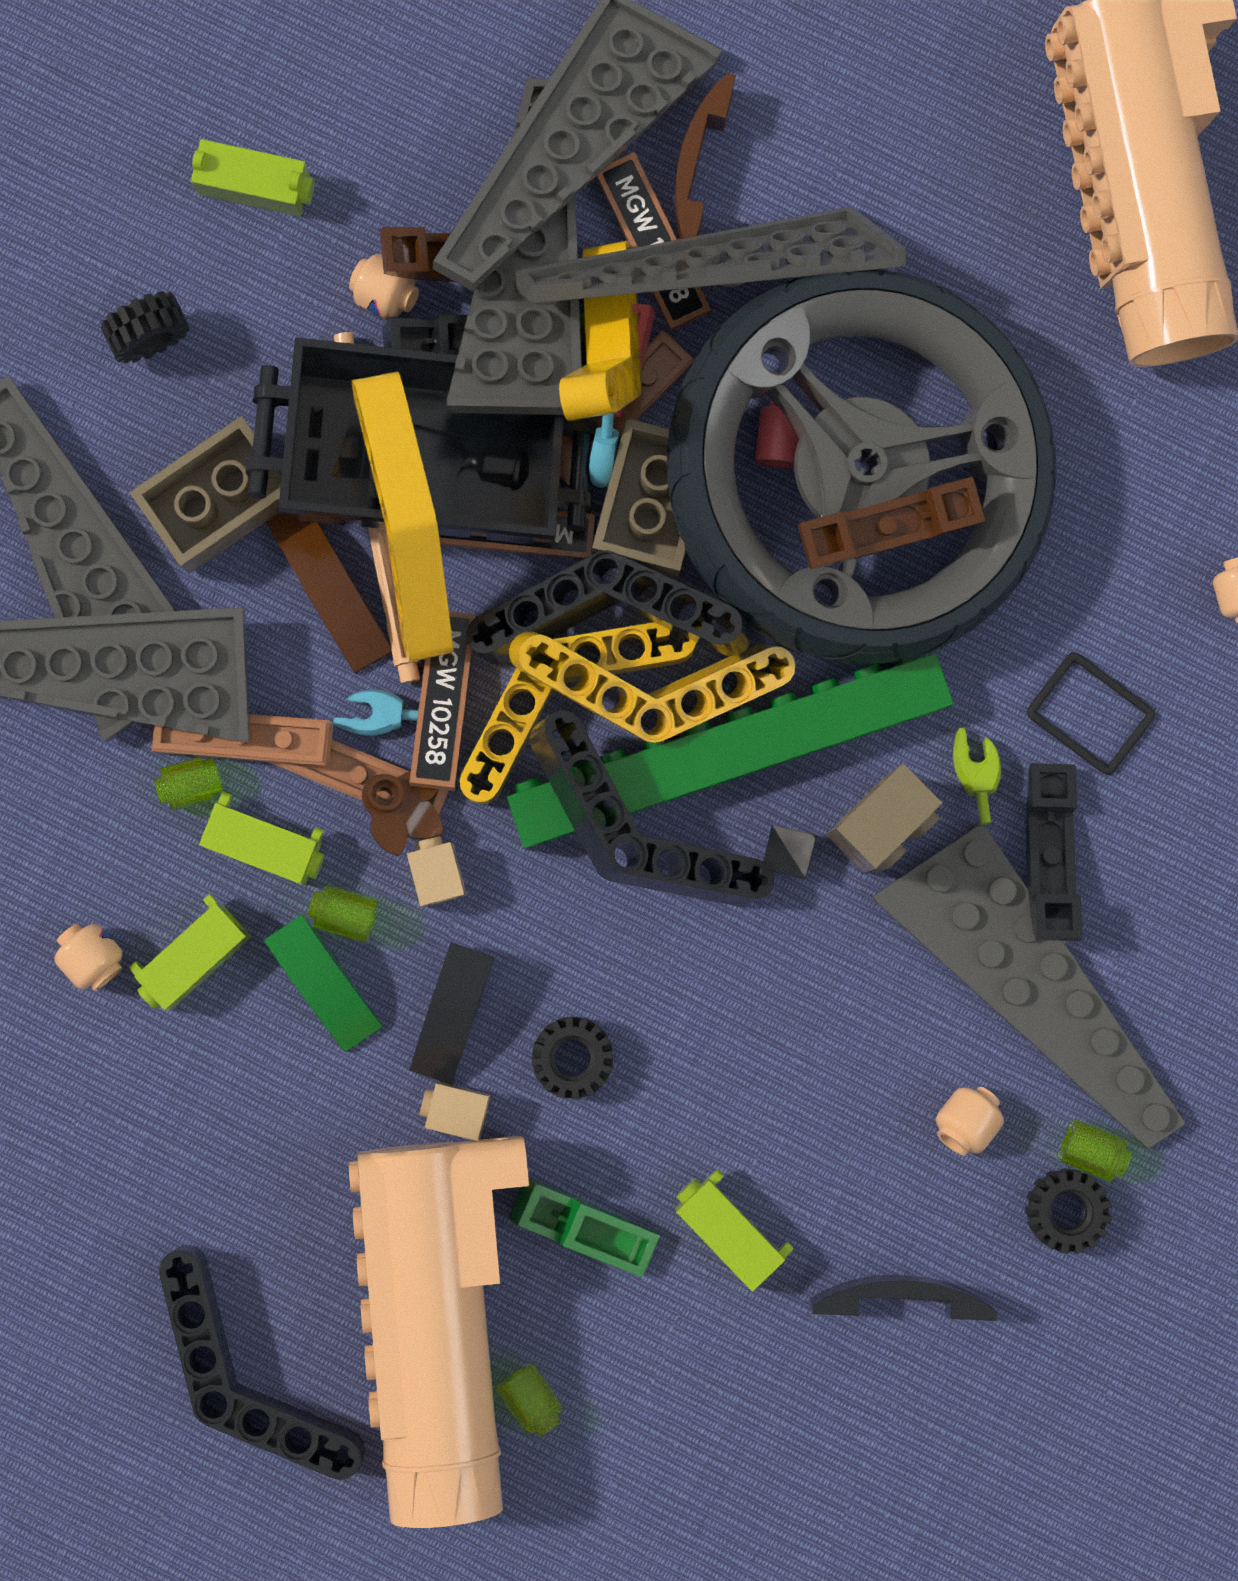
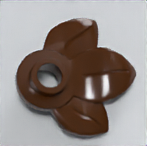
(405, 816)

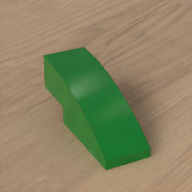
(323, 982)
(584, 1227)

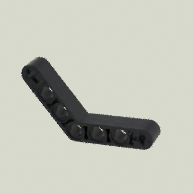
(596, 597)
(622, 833)
(239, 1397)

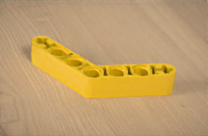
(612, 354)
(406, 514)
(666, 700)
(520, 726)

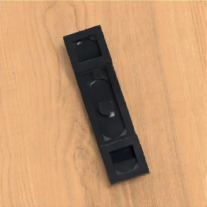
(1051, 852)
(844, 1297)

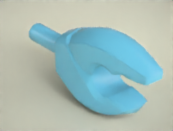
(604, 452)
(386, 715)

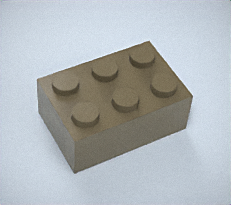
(203, 498)
(637, 505)
(884, 818)

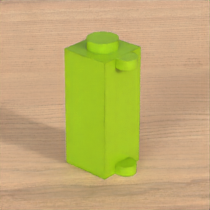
(251, 178)
(262, 843)
(190, 957)
(729, 1231)

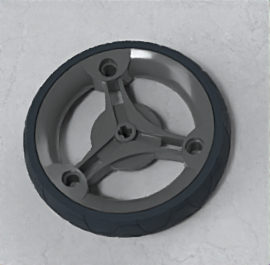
(1001, 401)

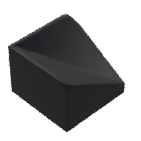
(789, 851)

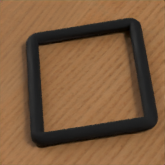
(1110, 682)

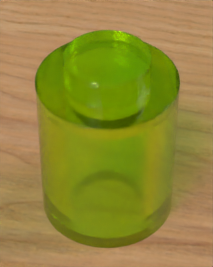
(343, 913)
(1094, 1151)
(530, 1400)

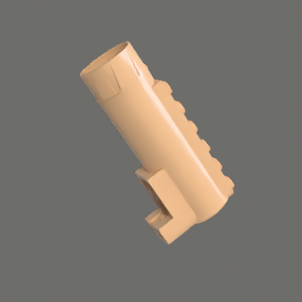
(1133, 108)
(425, 1270)

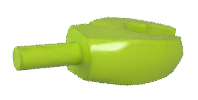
(977, 778)

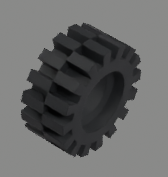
(145, 327)
(544, 1058)
(1094, 1220)

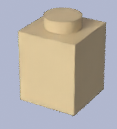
(436, 872)
(455, 1110)

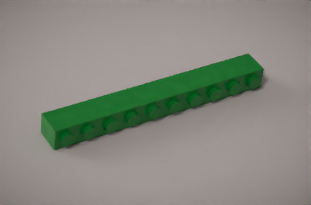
(746, 743)

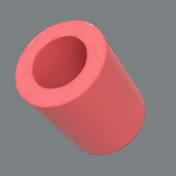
(775, 439)

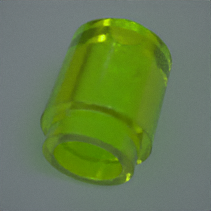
(188, 783)

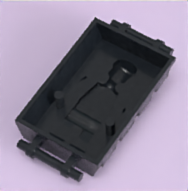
(482, 470)

